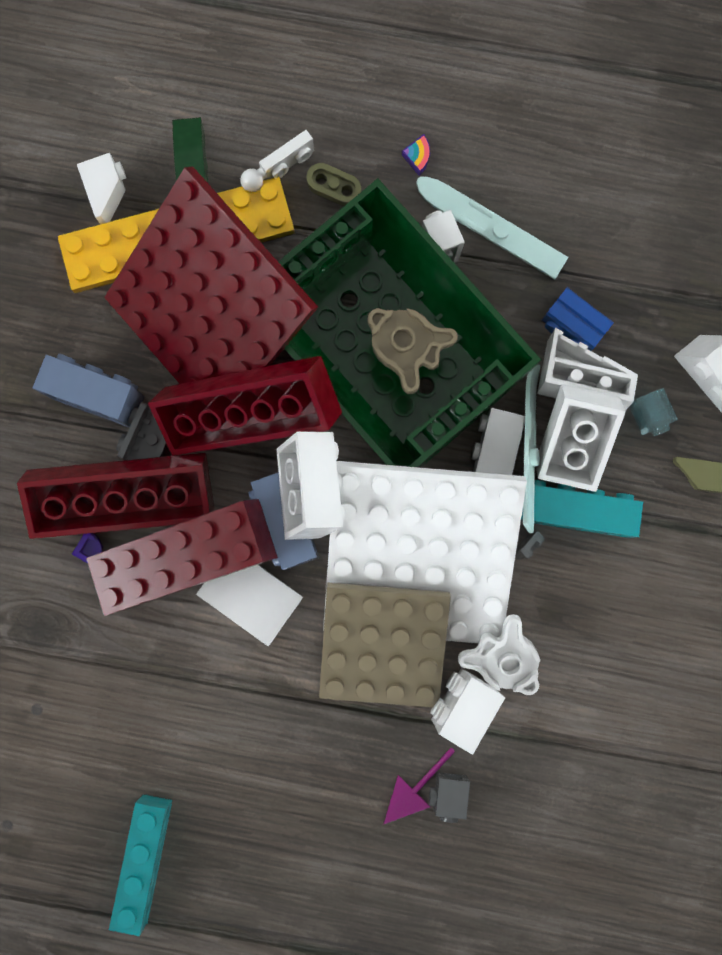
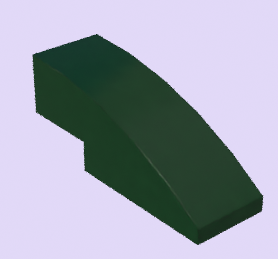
(189, 146)

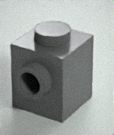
(450, 797)

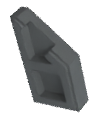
(528, 545)

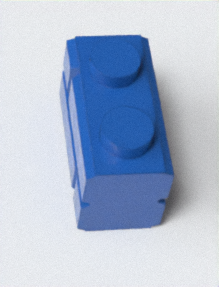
(577, 319)

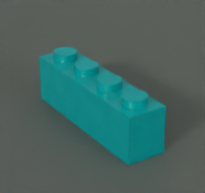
(587, 511)
(140, 865)

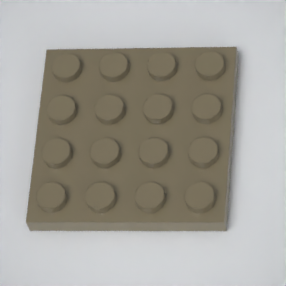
(383, 644)

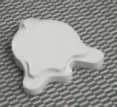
(505, 660)

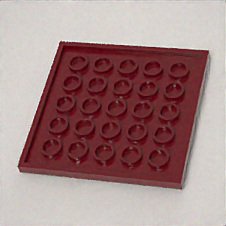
(207, 288)

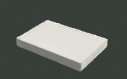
(252, 601)

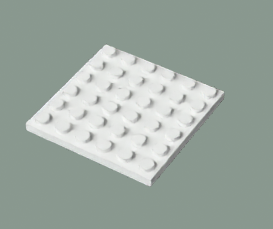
(431, 535)

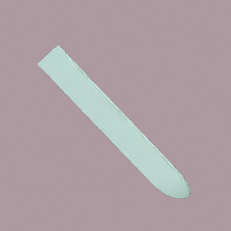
(492, 226)
(531, 453)

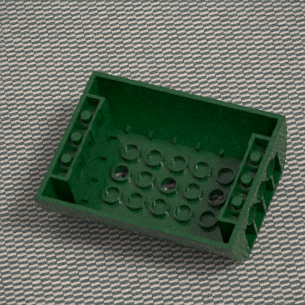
(395, 265)

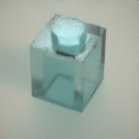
(653, 412)

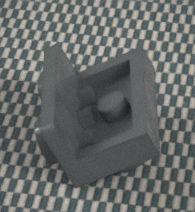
(143, 436)

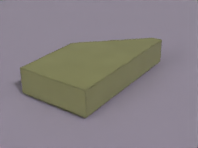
(701, 474)

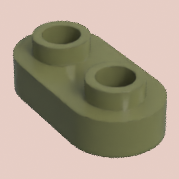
(335, 184)

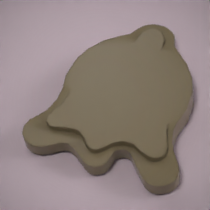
(406, 342)

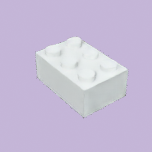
(579, 437)
(310, 485)
(466, 710)

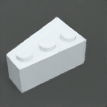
(704, 364)
(578, 367)

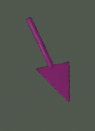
(405, 799)

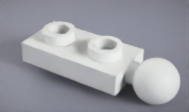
(279, 162)

